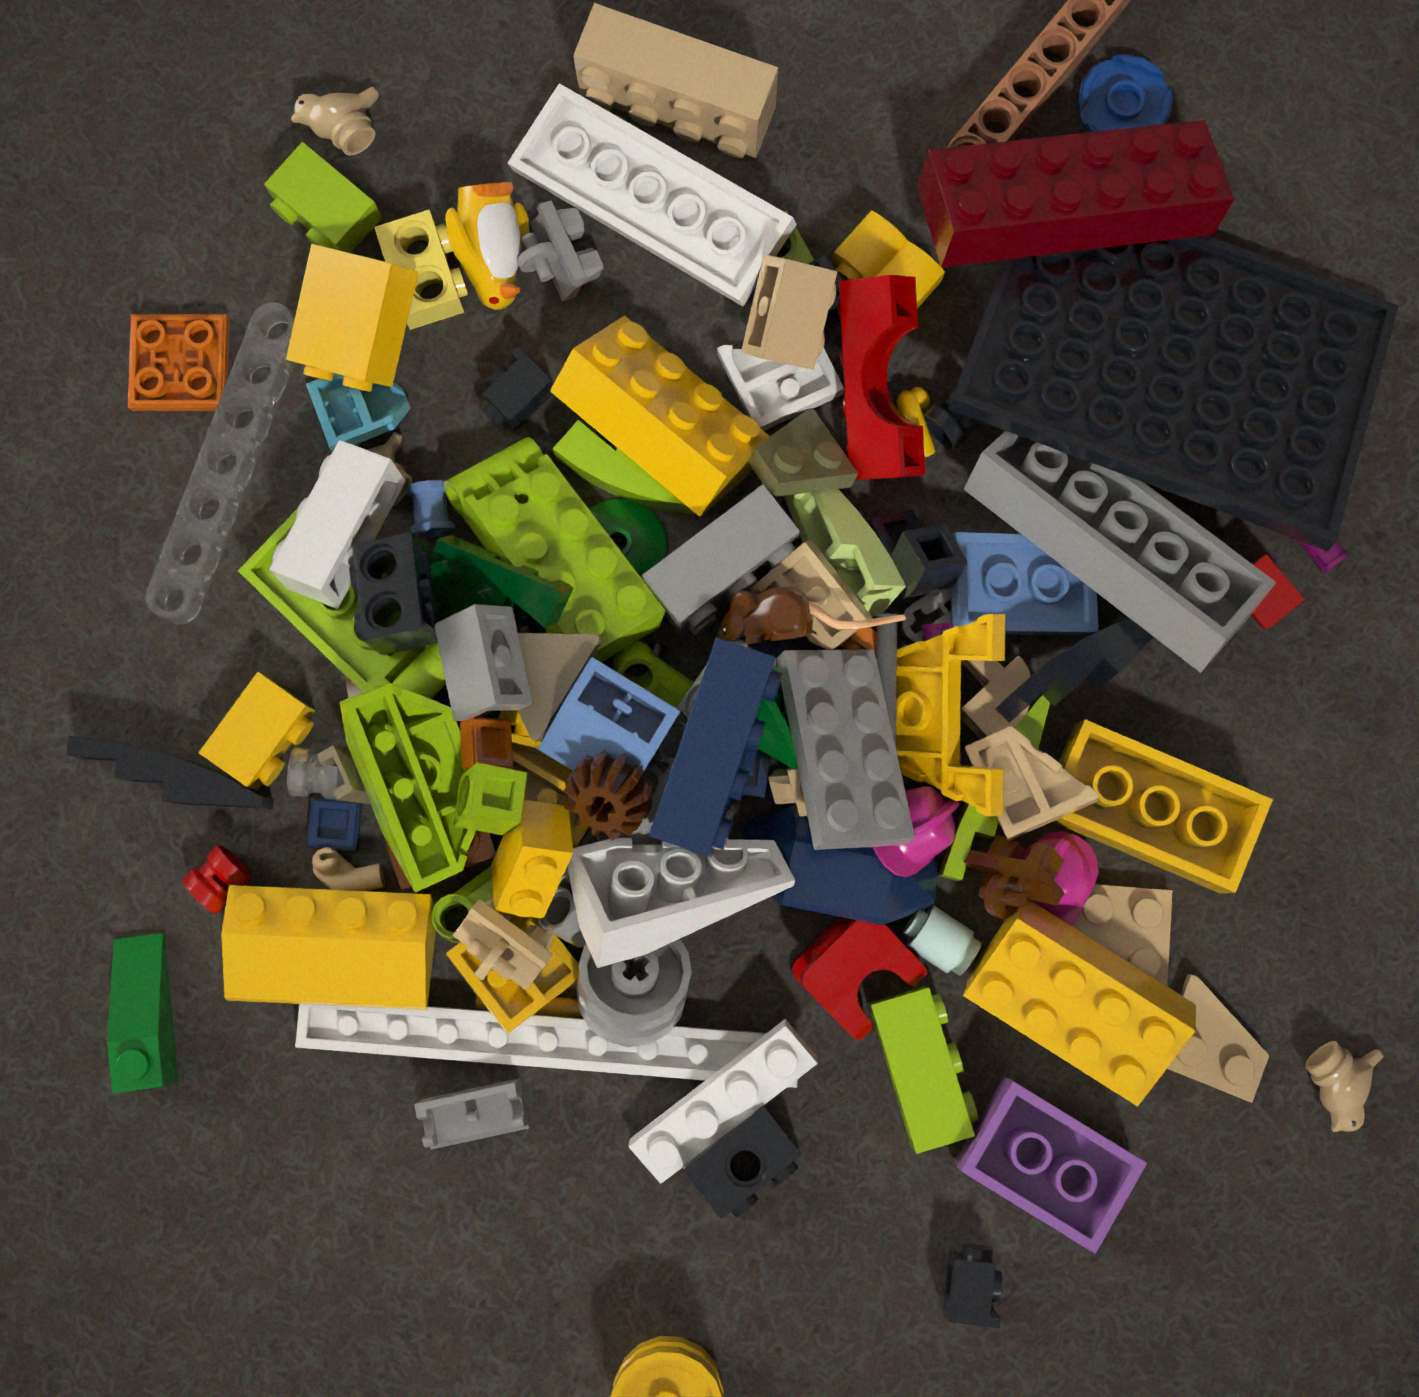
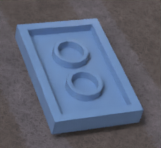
(1022, 582)

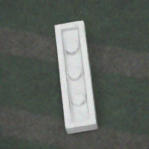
(723, 1101)

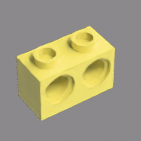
(431, 265)

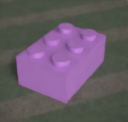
(1049, 1164)

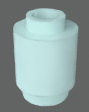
(941, 940)

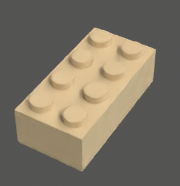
(675, 81)

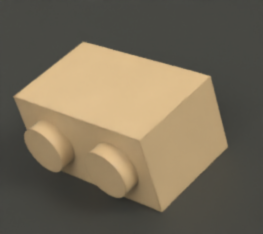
(789, 312)

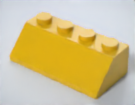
(327, 947)

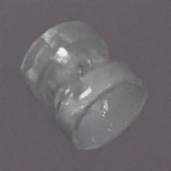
(309, 776)

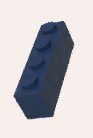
(714, 748)

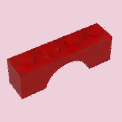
(873, 320)

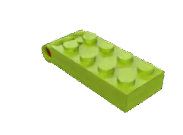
(537, 520)
(335, 630)

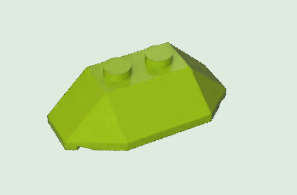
(411, 773)

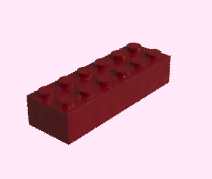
(1073, 192)

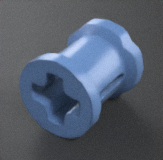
(430, 509)

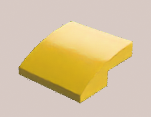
(506, 999)

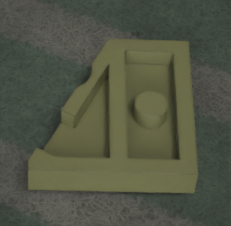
(802, 459)

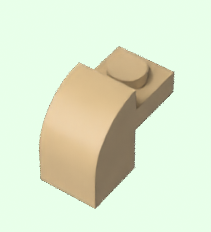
(997, 685)

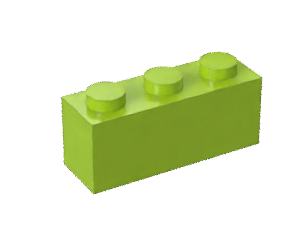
(923, 1068)

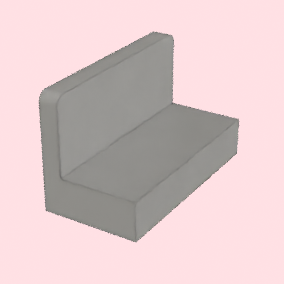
(482, 661)

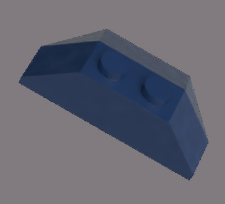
(843, 880)

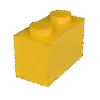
(258, 732)
(532, 860)

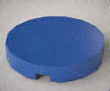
(1106, 109)

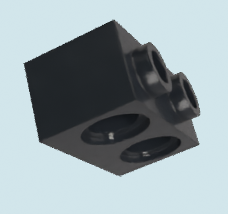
(405, 590)

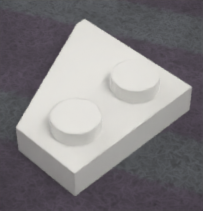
(778, 391)

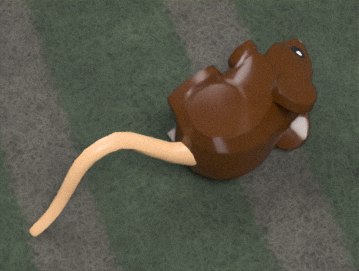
(781, 615)

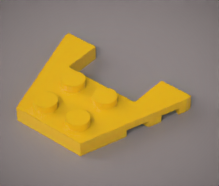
(931, 712)

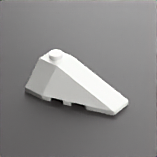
(654, 894)

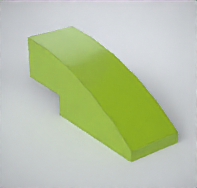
(613, 470)

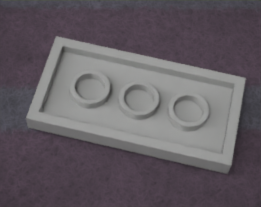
(844, 749)

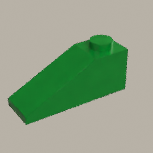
(141, 1016)

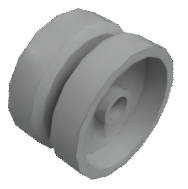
(634, 998)

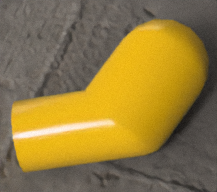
(911, 405)

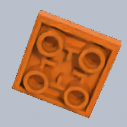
(177, 361)

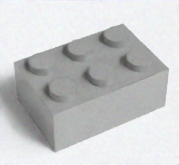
(722, 561)

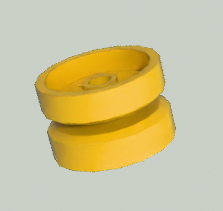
(668, 1369)

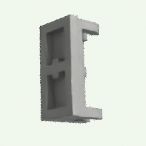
(472, 1114)

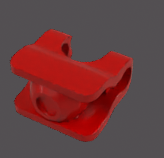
(840, 961)

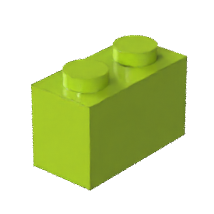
(322, 201)

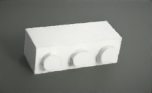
(342, 510)

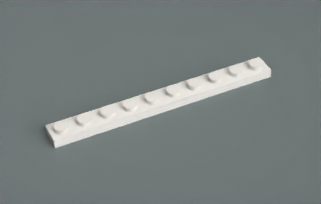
(536, 1043)

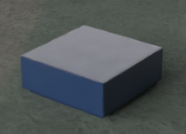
(334, 824)

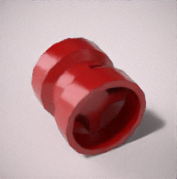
(211, 882)

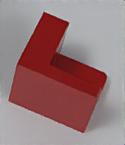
(1279, 600)

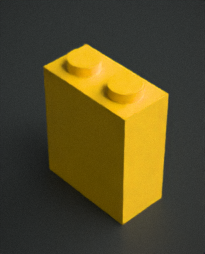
(351, 318)

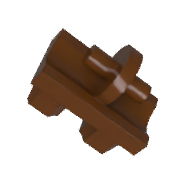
(1012, 881)

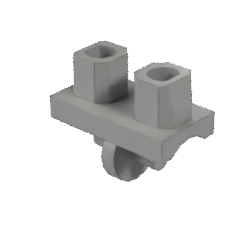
(552, 254)

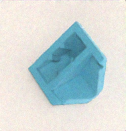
(354, 413)

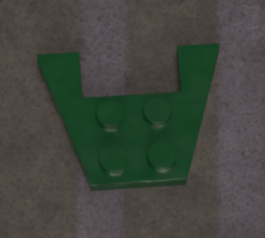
(473, 575)

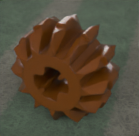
(608, 795)

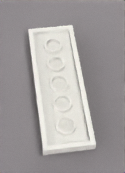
(651, 194)

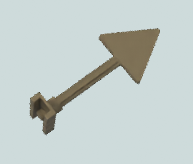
(552, 669)

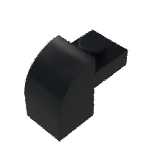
(924, 556)

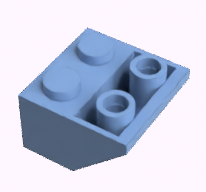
(609, 715)

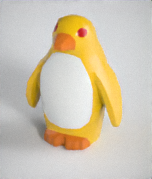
(488, 240)

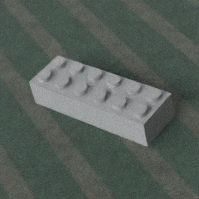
(1123, 544)

